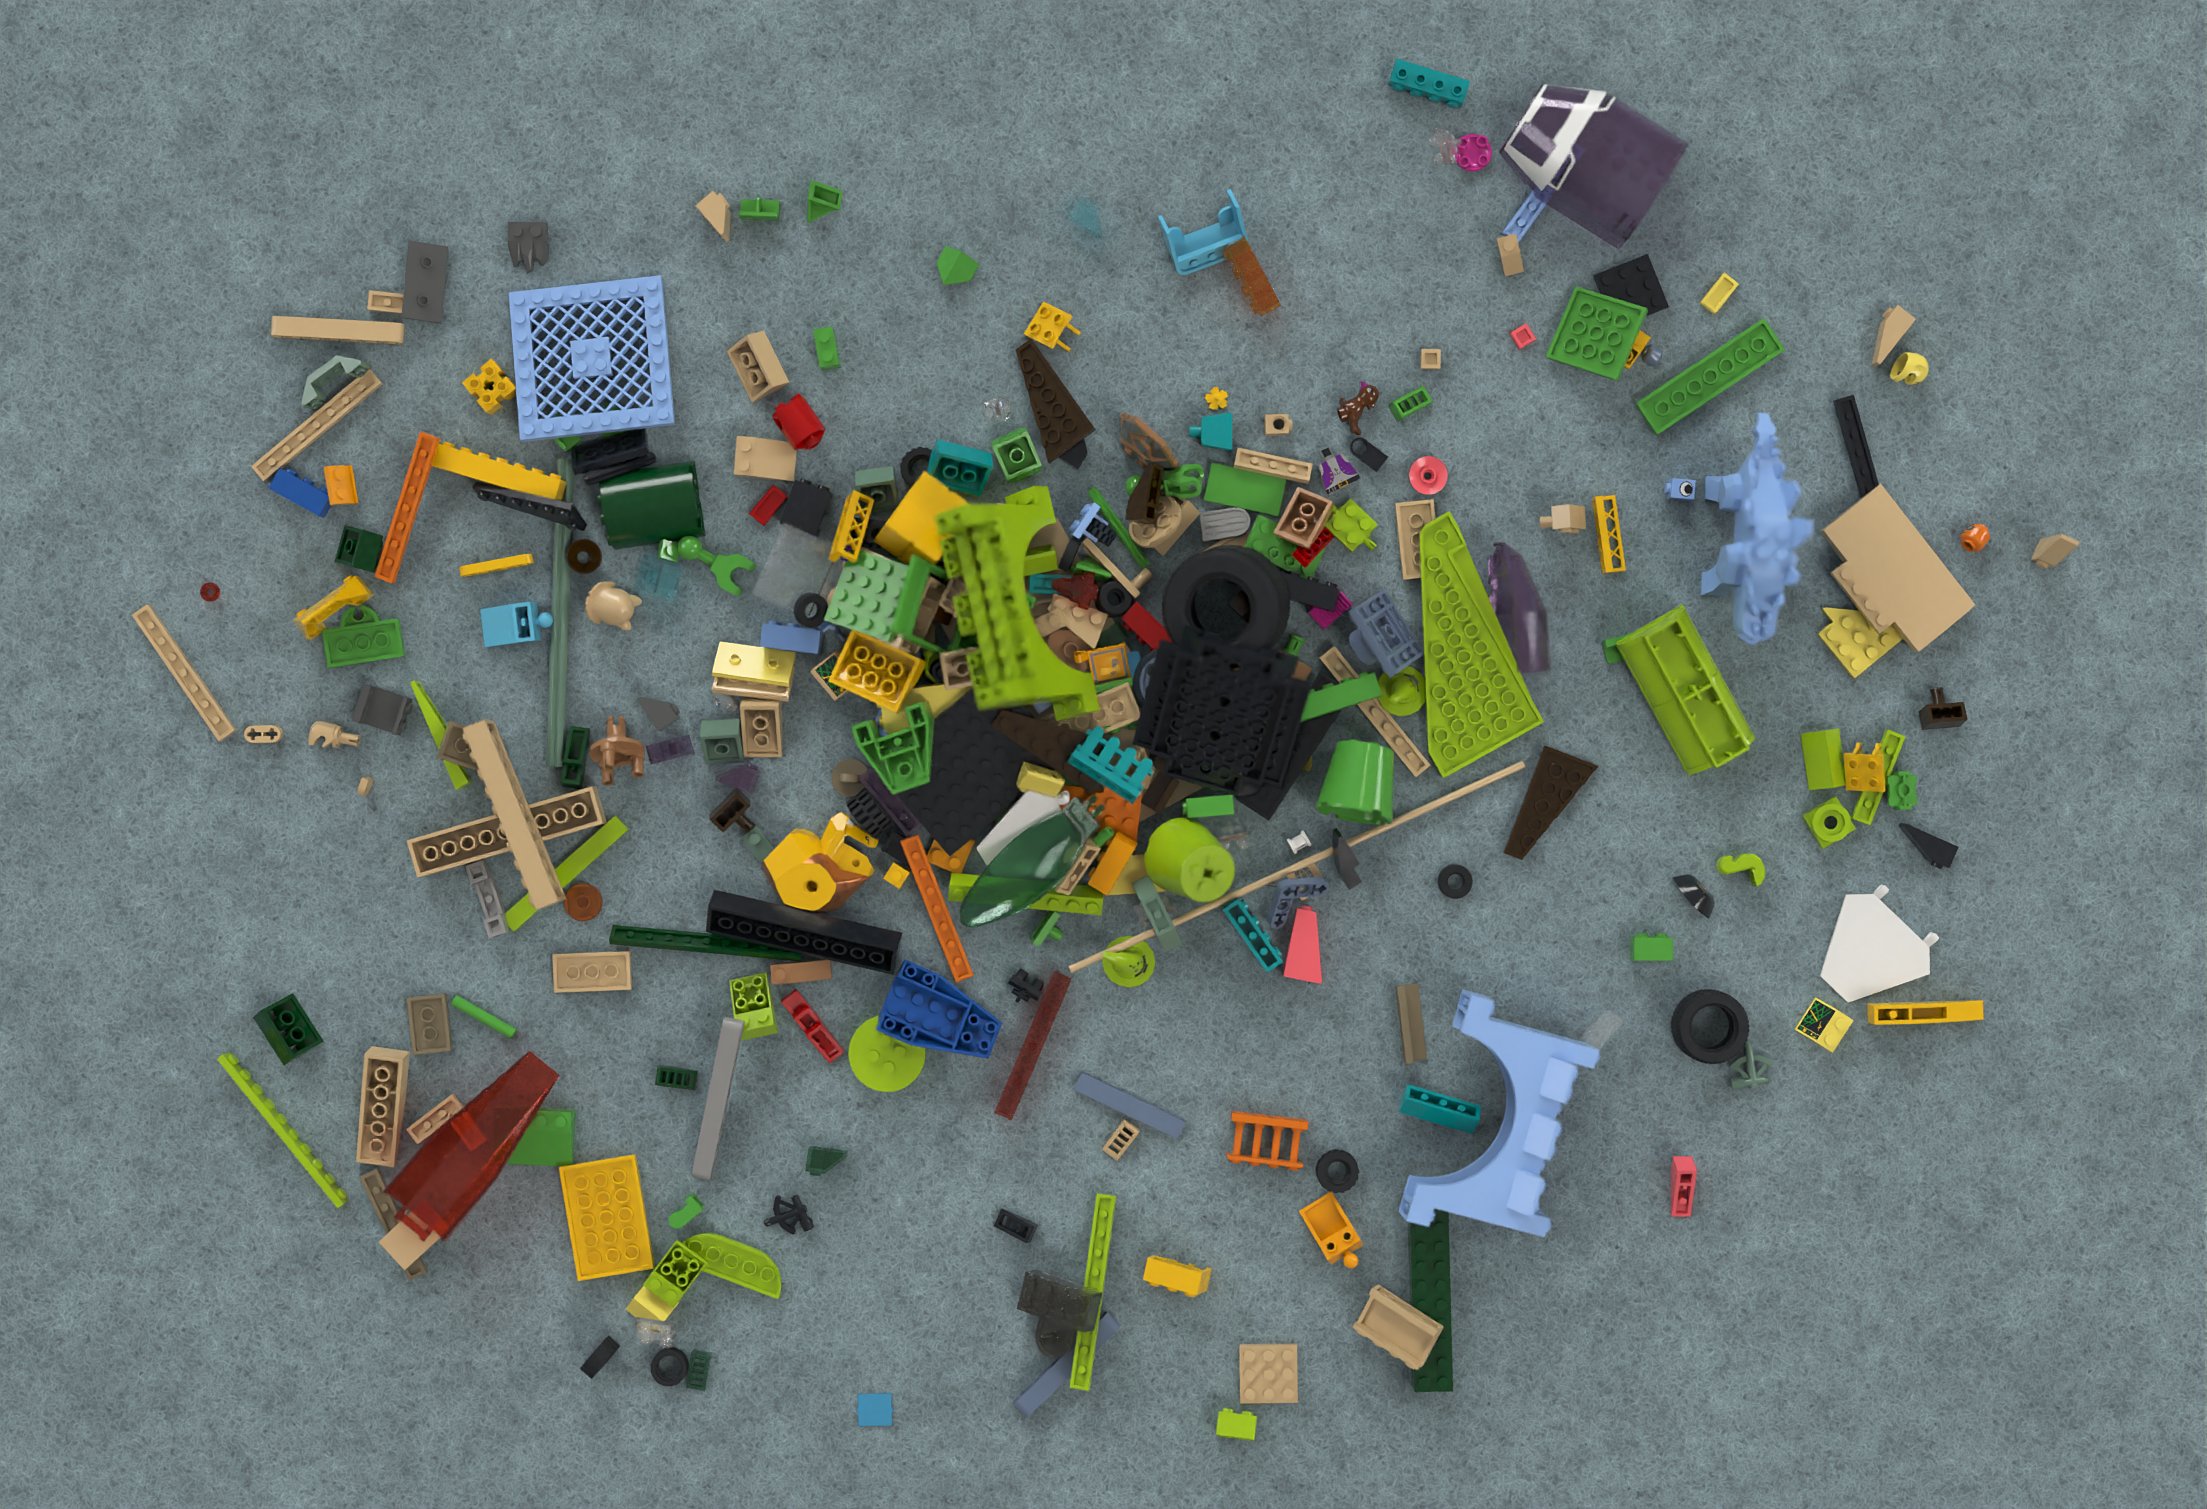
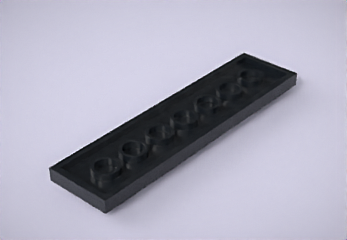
(1307, 740)

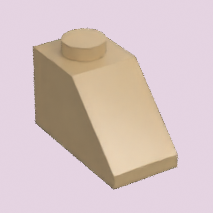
(1510, 254)

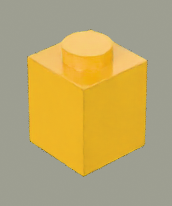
(897, 875)

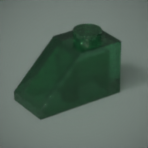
(823, 1159)

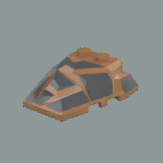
(1145, 443)

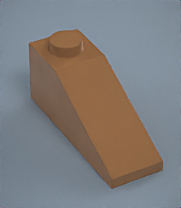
(800, 971)

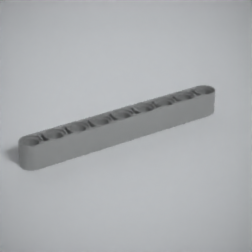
(717, 1098)

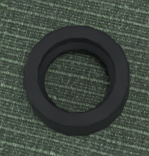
(680, 1355)

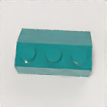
(960, 467)

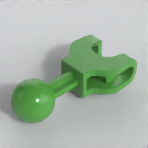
(1175, 481)
(723, 566)

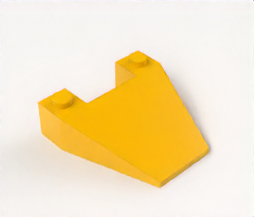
(351, 592)

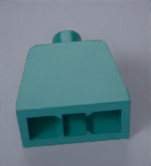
(1214, 431)

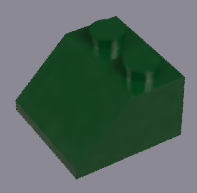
(359, 548)

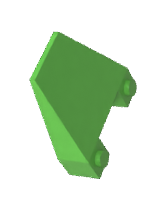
(903, 756)

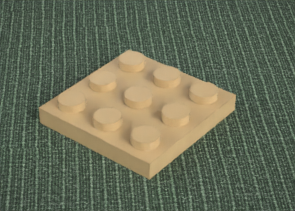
(1268, 1373)

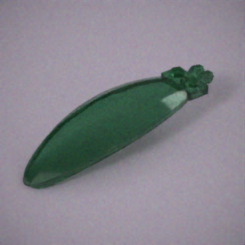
(1031, 864)

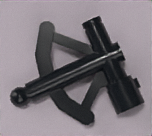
(796, 1210)

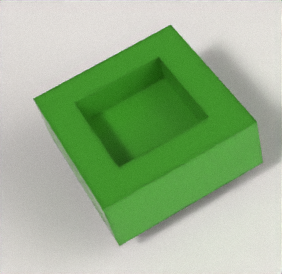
(668, 551)

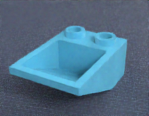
(511, 625)

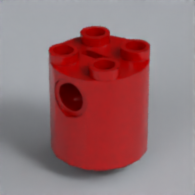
(799, 423)

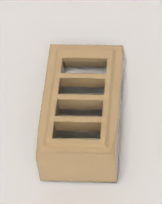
(1125, 1123)

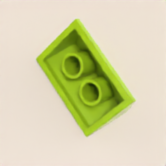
(1040, 560)
(1823, 759)

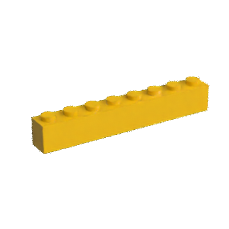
(498, 472)

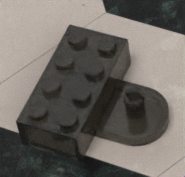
(1060, 1309)

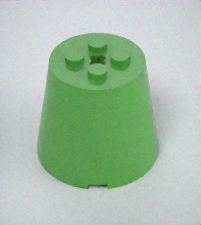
(1359, 783)

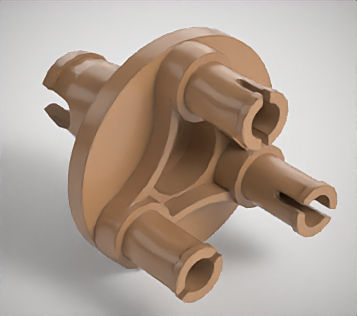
(617, 751)

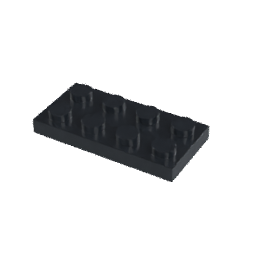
(609, 450)

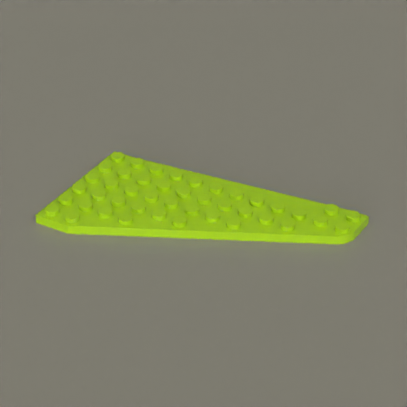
(1469, 670)

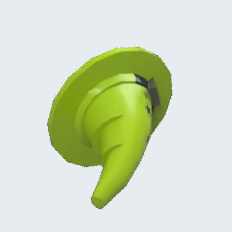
(1403, 692)
(1130, 966)

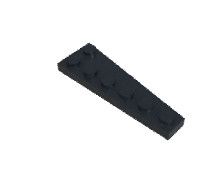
(543, 507)

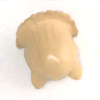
(611, 605)

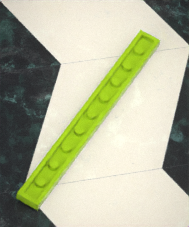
(280, 1126)
(1095, 1280)

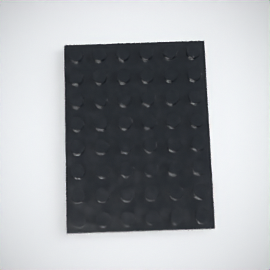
(969, 775)

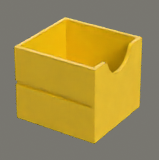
(913, 524)

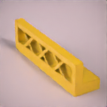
(844, 526)
(1602, 534)

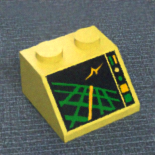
(1824, 1025)

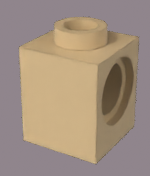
(1269, 428)

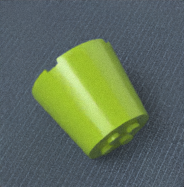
(1188, 860)

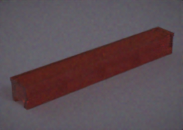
(1032, 1045)

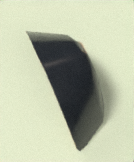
(1694, 894)

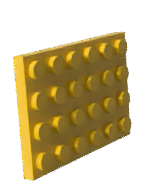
(606, 1217)

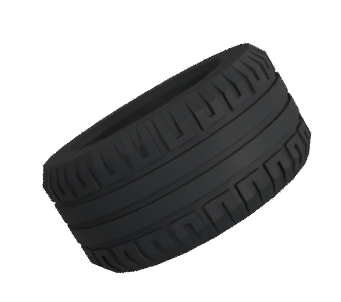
(1735, 1037)

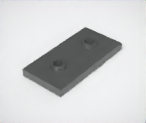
(424, 282)

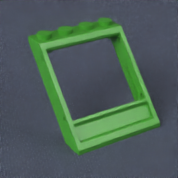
(910, 602)

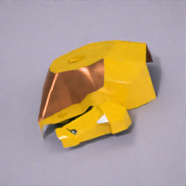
(818, 871)

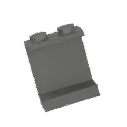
(382, 709)

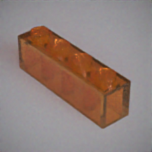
(1252, 276)

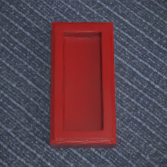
(768, 505)

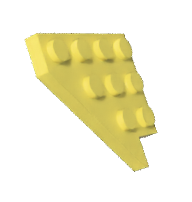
(1854, 639)

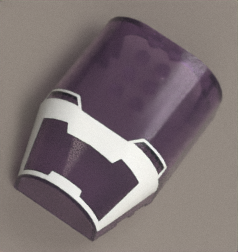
(1592, 158)

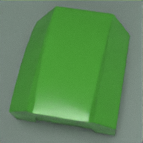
(1016, 455)

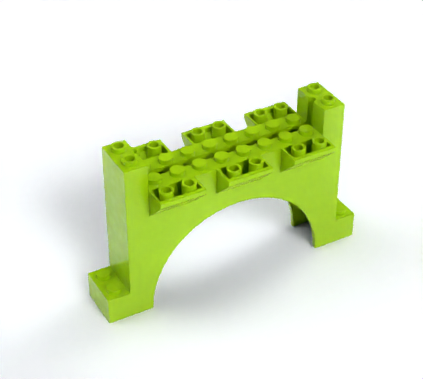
(1013, 659)

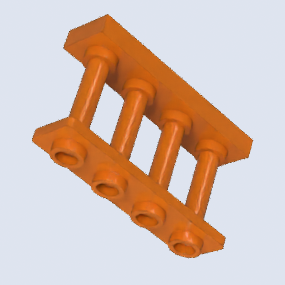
(1259, 1122)

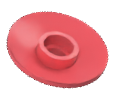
(1428, 465)

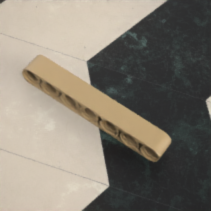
(337, 329)

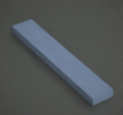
(1129, 1105)

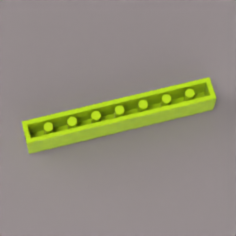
(1082, 899)

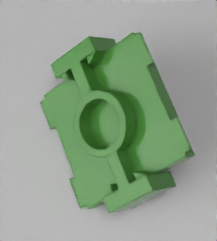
(1902, 790)

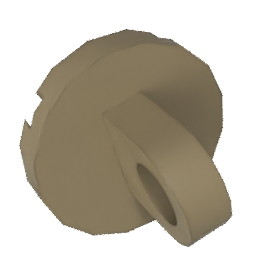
(846, 777)

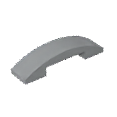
(489, 898)

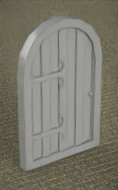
(1224, 524)

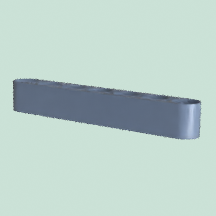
(1060, 1371)

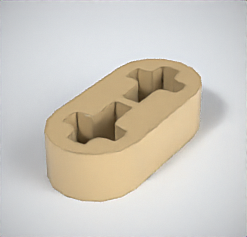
(263, 738)

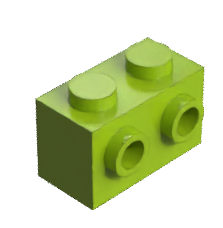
(1236, 1425)

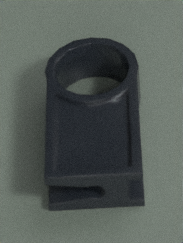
(1372, 457)

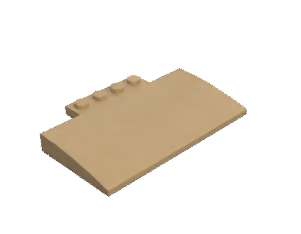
(1894, 571)

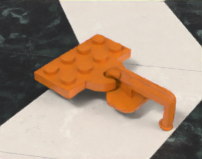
(1118, 812)

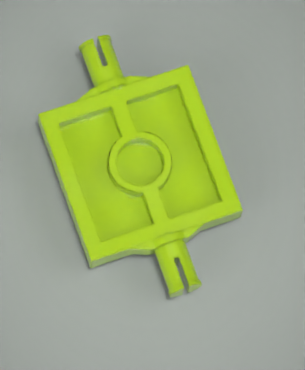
(1351, 526)

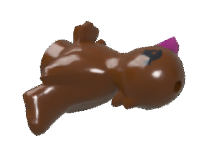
(1353, 408)

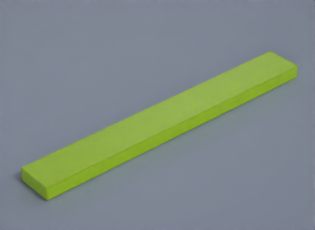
(571, 867)

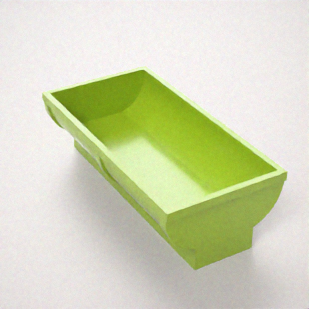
(1686, 692)

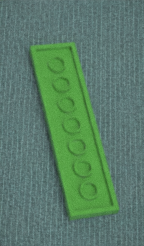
(1710, 376)

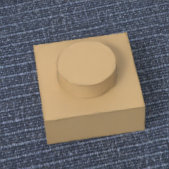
(1430, 359)

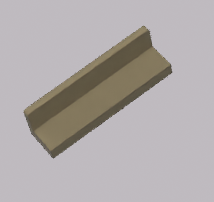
(1411, 1022)

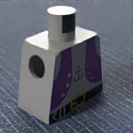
(1335, 472)

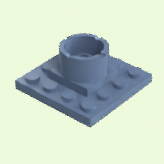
(1383, 635)

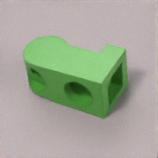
(688, 1212)

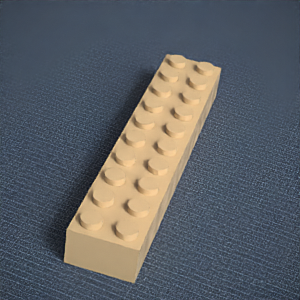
(514, 814)
(484, 838)

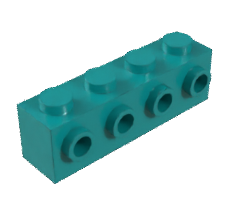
(1428, 83)
(1252, 935)
(1440, 1109)

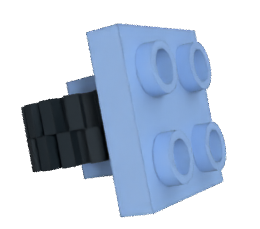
(1092, 526)

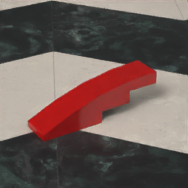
(812, 1026)

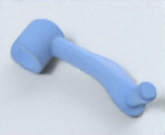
(825, 625)

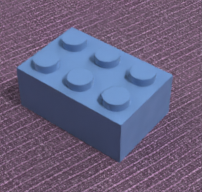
(792, 638)

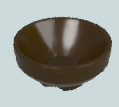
(588, 547)

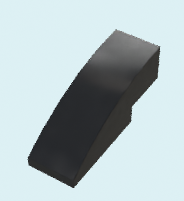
(1345, 860)

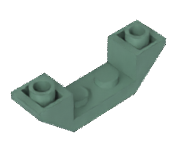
(313, 393)
(1157, 913)

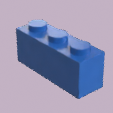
(301, 491)

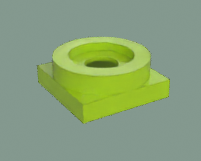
(1816, 817)

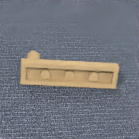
(1133, 586)

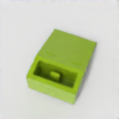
(754, 1005)
(675, 1273)

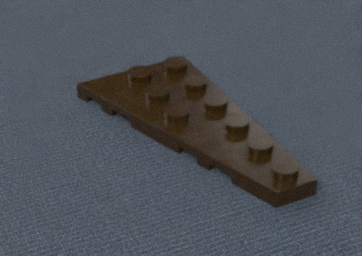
(1055, 410)
(1047, 742)
(1549, 792)

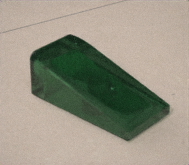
(1112, 636)

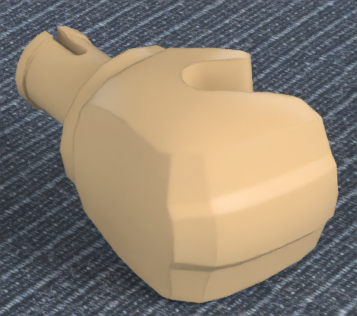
(333, 733)

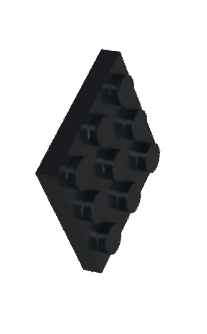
(1633, 283)

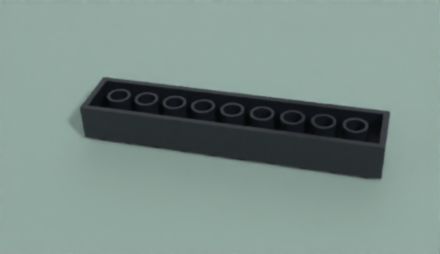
(803, 932)

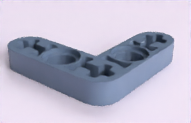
(1289, 889)

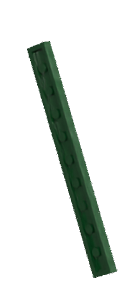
(694, 943)

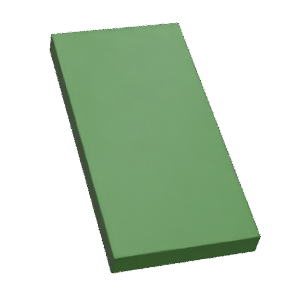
(1244, 489)

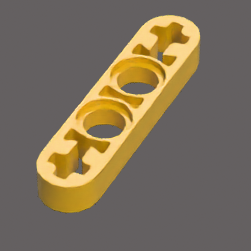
(496, 565)

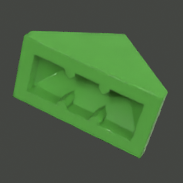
(1091, 565)

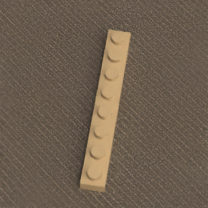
(316, 425)
(184, 672)
(1378, 716)

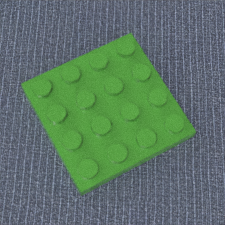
(1596, 333)
(868, 595)

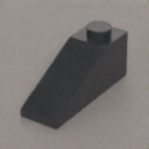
(1932, 848)

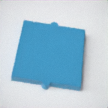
(875, 1409)

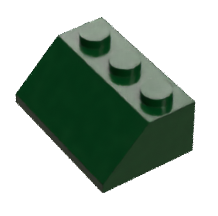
(288, 1029)

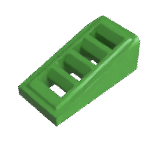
(1397, 411)

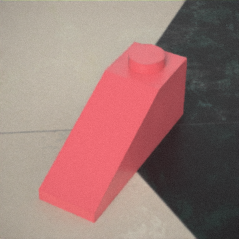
(1682, 1185)

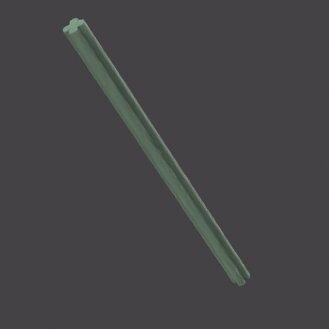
(559, 629)

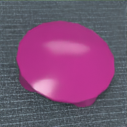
(1473, 152)

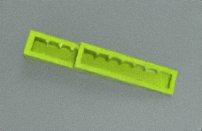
(437, 726)

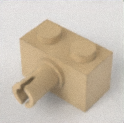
(1565, 518)

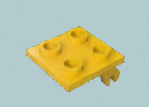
(1048, 326)
(1864, 771)

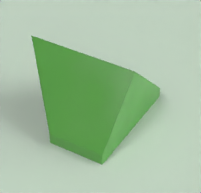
(822, 200)
(955, 266)

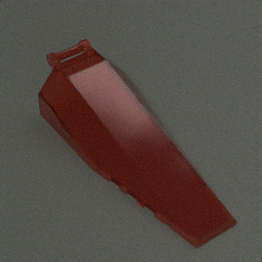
(470, 1150)

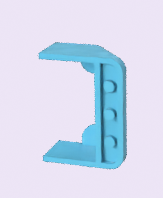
(1205, 245)

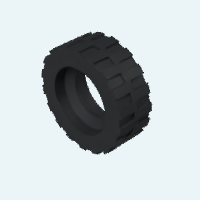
(908, 461)
(1334, 1185)
(600, 1357)

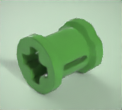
(1293, 645)

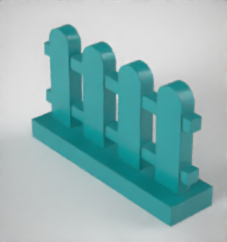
(1106, 774)

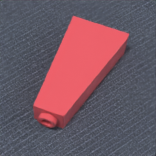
(1303, 951)

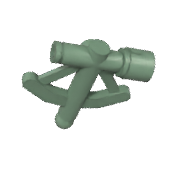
(1752, 1078)

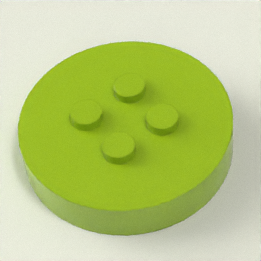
(883, 1060)

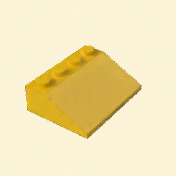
(876, 671)

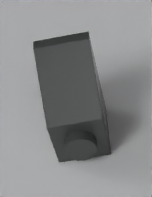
(660, 712)

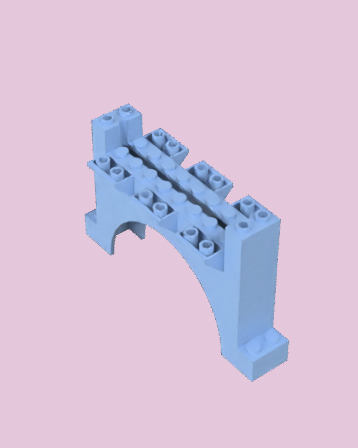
(1506, 1180)

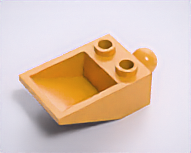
(1330, 1227)

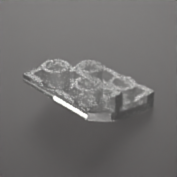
(655, 1332)

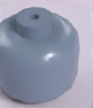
(1651, 355)

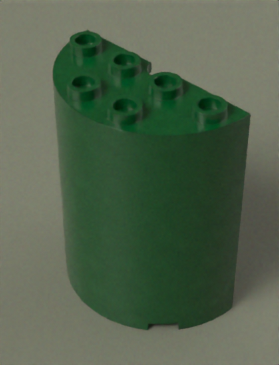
(652, 505)

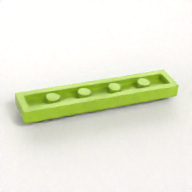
(1869, 800)

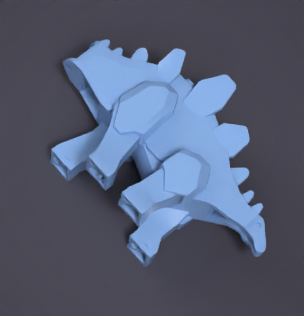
(1763, 535)

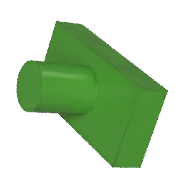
(1046, 928)

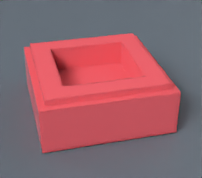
(1522, 336)

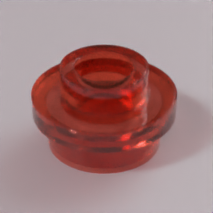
(204, 592)

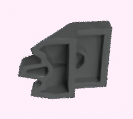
(528, 243)

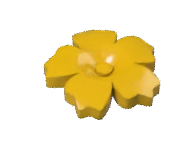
(1216, 398)

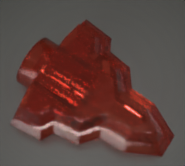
(1079, 588)

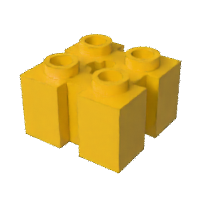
(478, 386)

